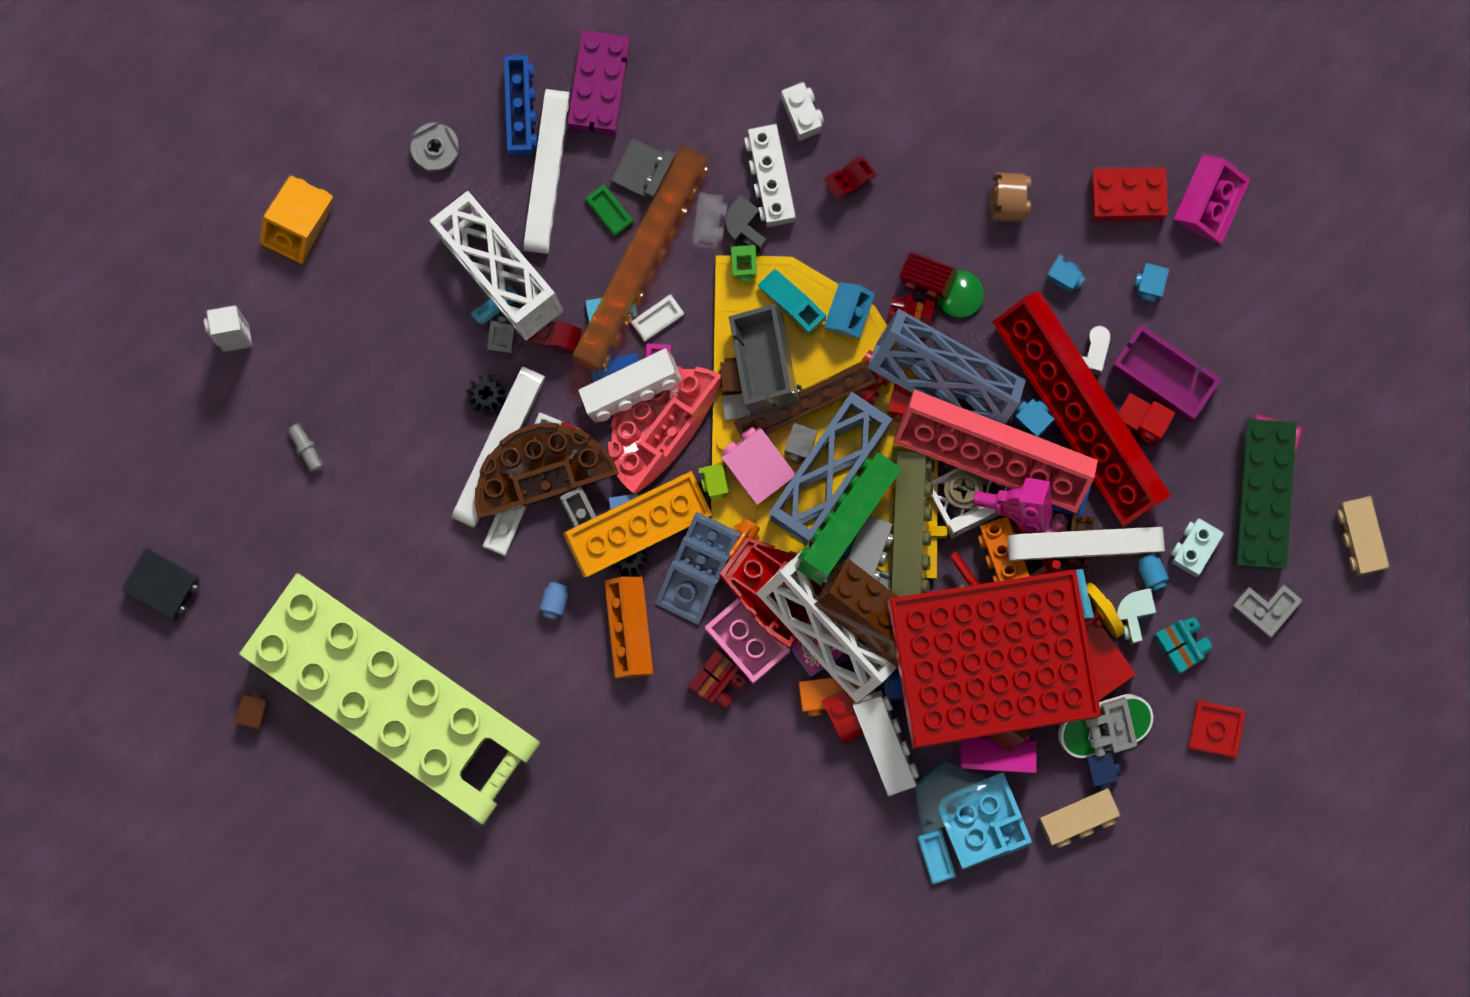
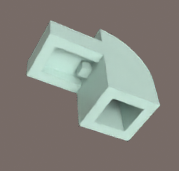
(1135, 606)

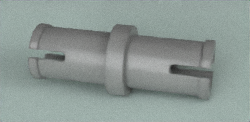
(305, 448)

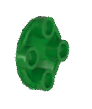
(964, 296)

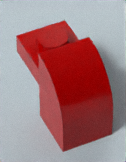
(843, 716)

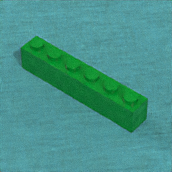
(848, 519)

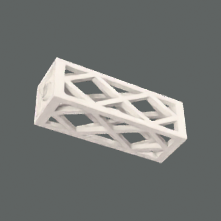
(539, 307)
(862, 657)

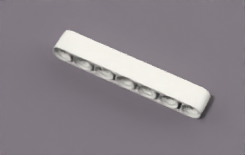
(546, 171)
(509, 420)
(1085, 543)

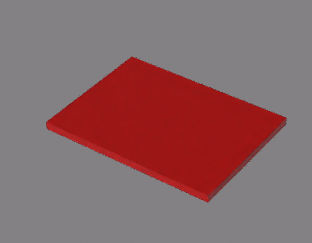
(993, 658)

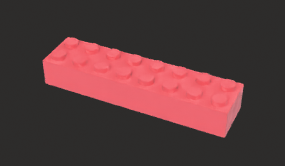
(993, 449)

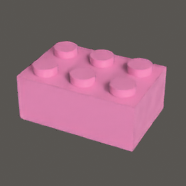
(746, 642)

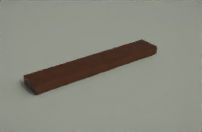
(812, 399)

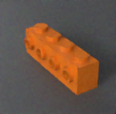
(995, 541)
(628, 627)

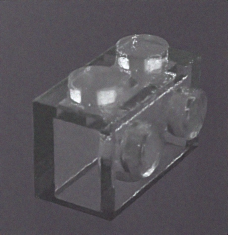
(708, 218)

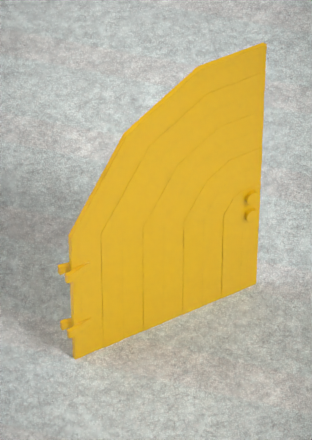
(812, 361)

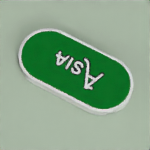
(1076, 736)

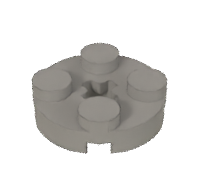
(447, 152)

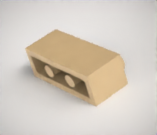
(1362, 536)
(1079, 818)

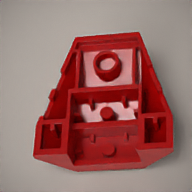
(749, 571)

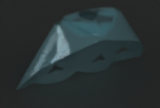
(944, 791)

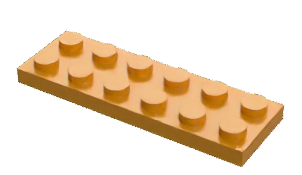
(636, 524)

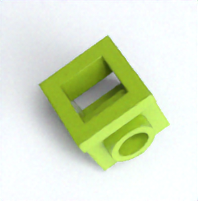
(715, 481)

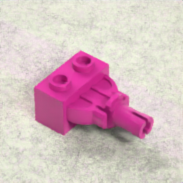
(1028, 505)

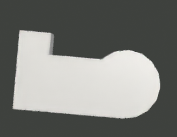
(1098, 345)

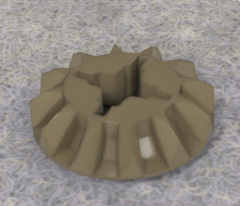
(955, 481)

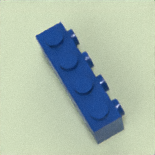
(518, 106)

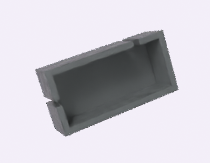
(764, 360)

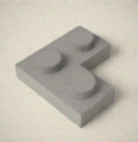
(1264, 614)

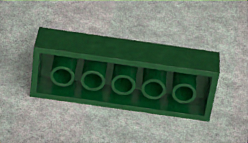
(1265, 494)

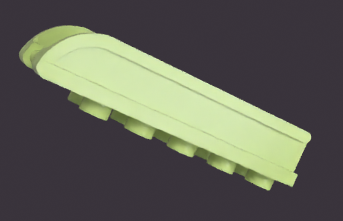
(384, 694)

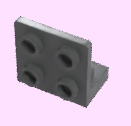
(643, 169)

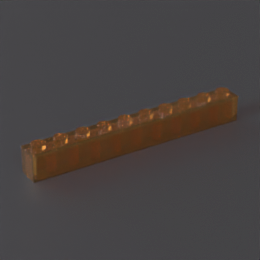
(640, 259)

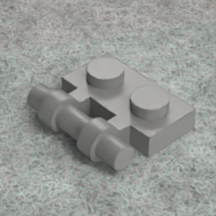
(1118, 727)

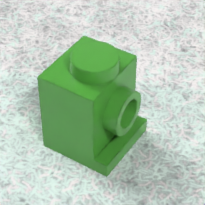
(741, 255)

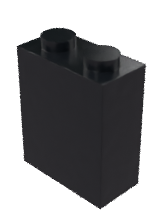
(161, 584)

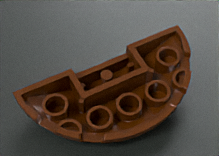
(539, 466)

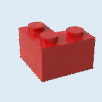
(1145, 419)

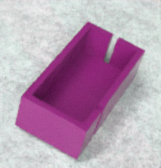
(599, 83)
(1165, 373)

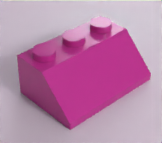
(1212, 198)
(987, 755)

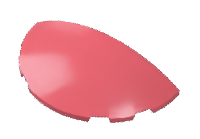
(658, 429)

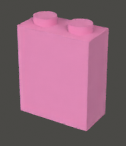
(757, 464)

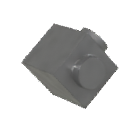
(800, 443)

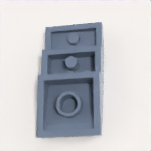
(697, 568)

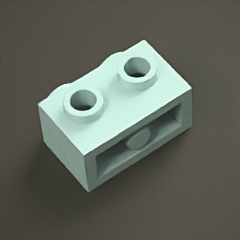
(1197, 547)

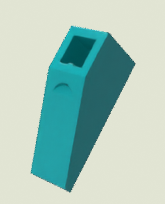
(793, 302)

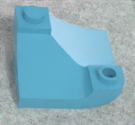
(988, 826)

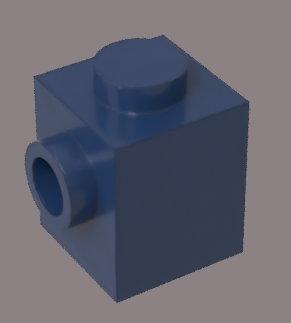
(1103, 771)

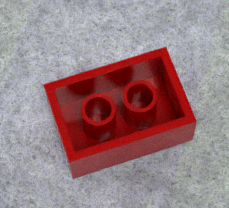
(1129, 194)

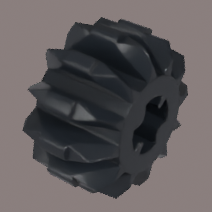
(481, 387)
(634, 565)

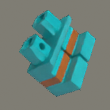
(1179, 634)

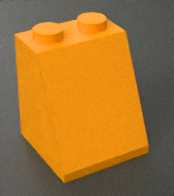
(295, 219)

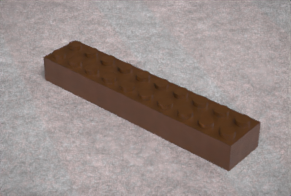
(861, 607)

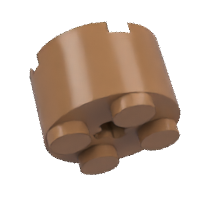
(1009, 197)

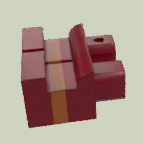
(920, 310)
(723, 671)

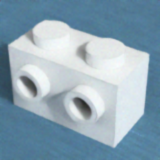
(801, 111)

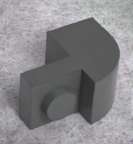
(738, 223)

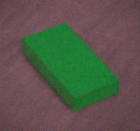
(609, 210)

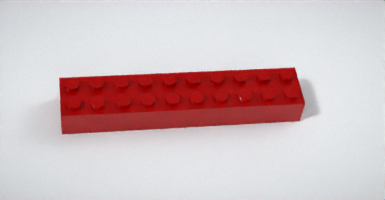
(1081, 407)

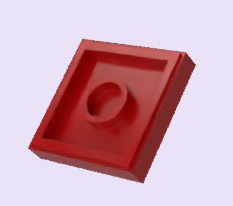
(1216, 729)

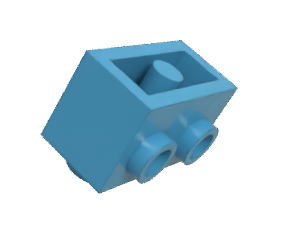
(849, 310)
(1032, 418)

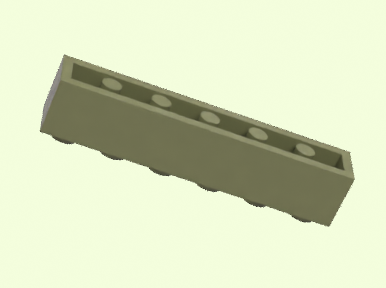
(911, 524)

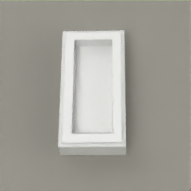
(657, 318)

